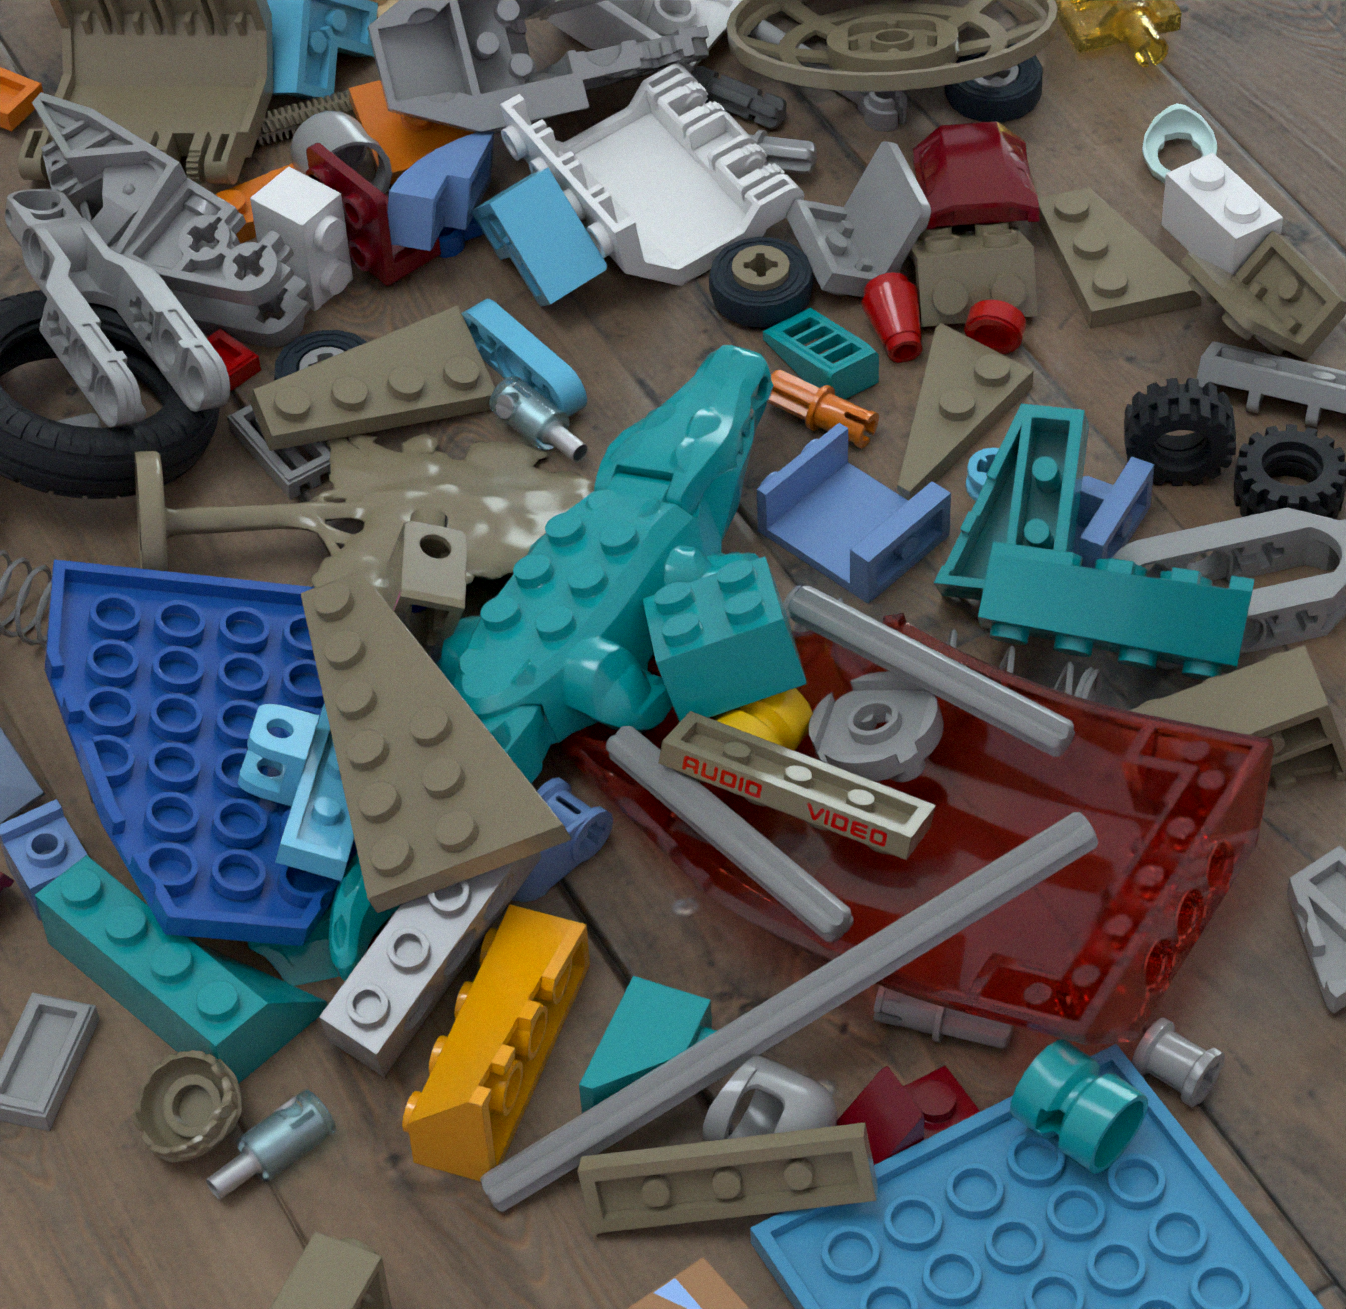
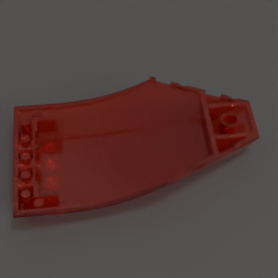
(1075, 952)

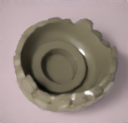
(187, 1106)

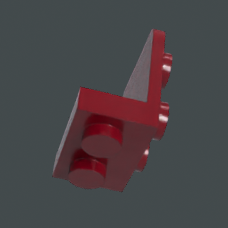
(366, 219)

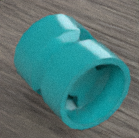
(1070, 1100)

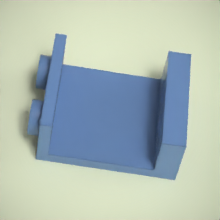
(848, 520)

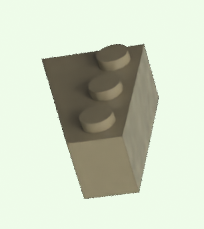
(1270, 701)

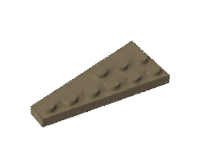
(416, 765)

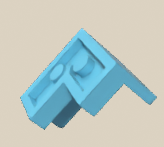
(308, 39)
(541, 236)

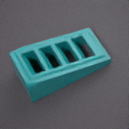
(858, 360)

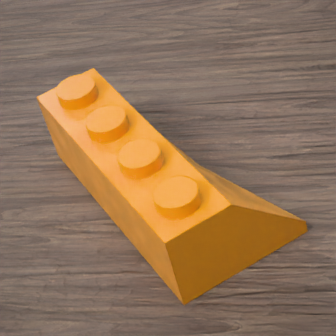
(498, 1043)

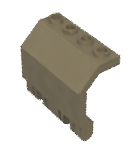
(171, 73)

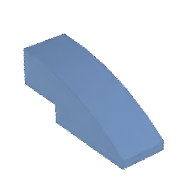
(440, 191)

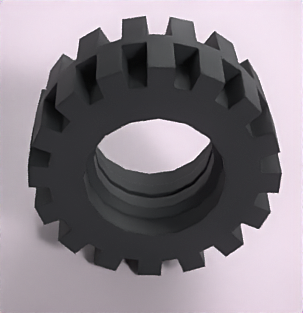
(1175, 409)
(1292, 455)

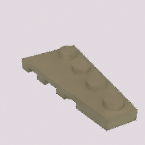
(387, 383)

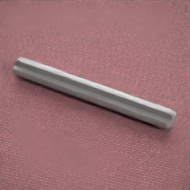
(932, 671)
(731, 836)

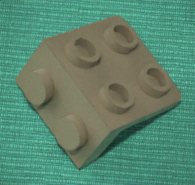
(971, 267)
(1272, 297)

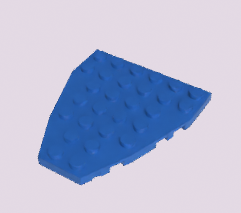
(160, 707)

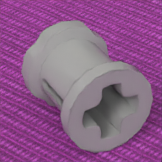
(1178, 1062)

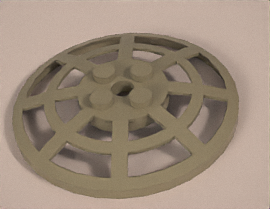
(887, 43)

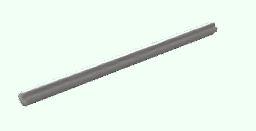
(789, 1011)

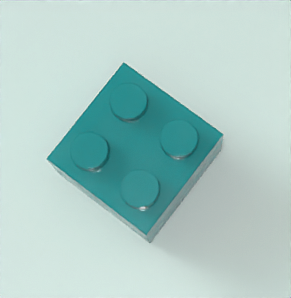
(723, 640)

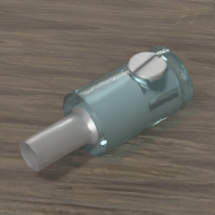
(535, 418)
(276, 1143)

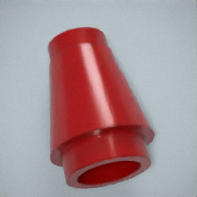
(894, 313)

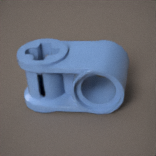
(587, 828)

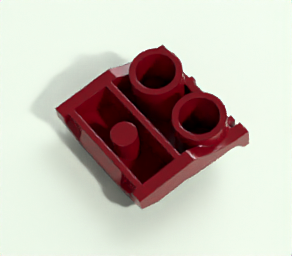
(975, 175)

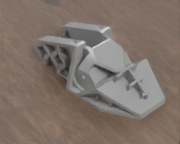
(469, 56)
(172, 224)

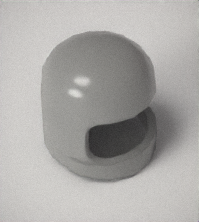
(342, 137)
(780, 1103)

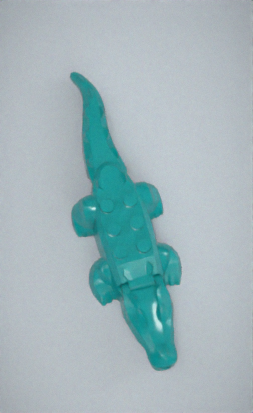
(571, 623)

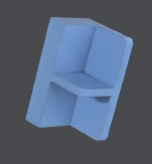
(1112, 512)

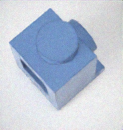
(39, 848)

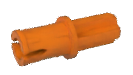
(821, 407)

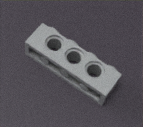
(416, 963)

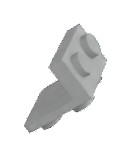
(867, 234)

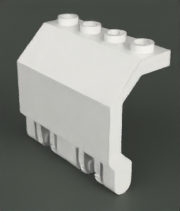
(660, 178)

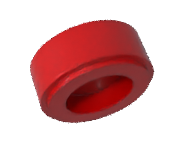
(996, 325)

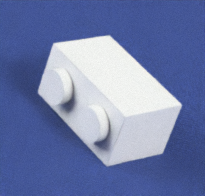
(1216, 213)
(310, 223)

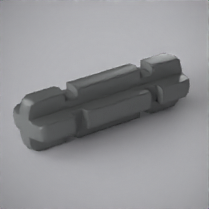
(742, 98)

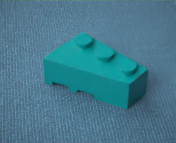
(1026, 498)

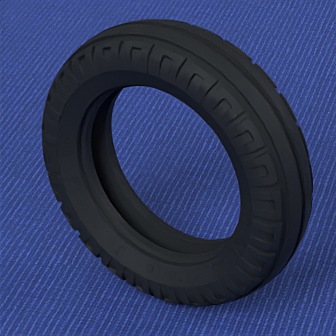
(90, 459)

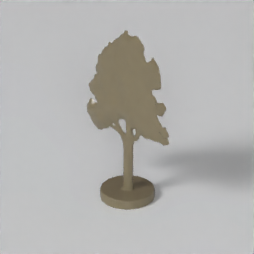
(488, 496)

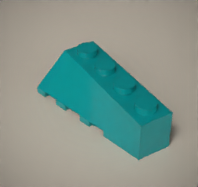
(1115, 609)
(170, 981)

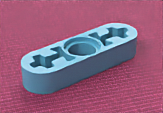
(517, 352)

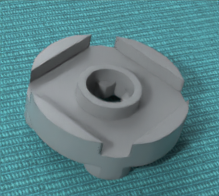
(846, 736)

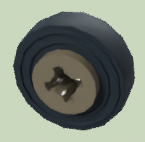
(760, 281)

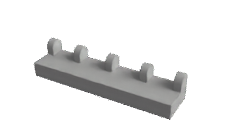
(1274, 377)

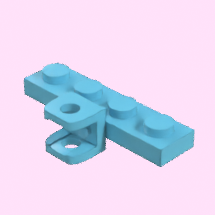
(309, 781)

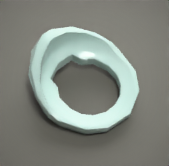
(1175, 123)

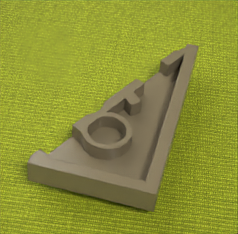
(958, 403)

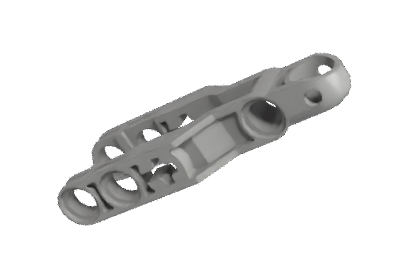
(79, 269)
(1257, 547)

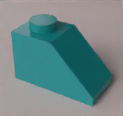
(644, 1033)

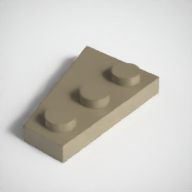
(1109, 262)

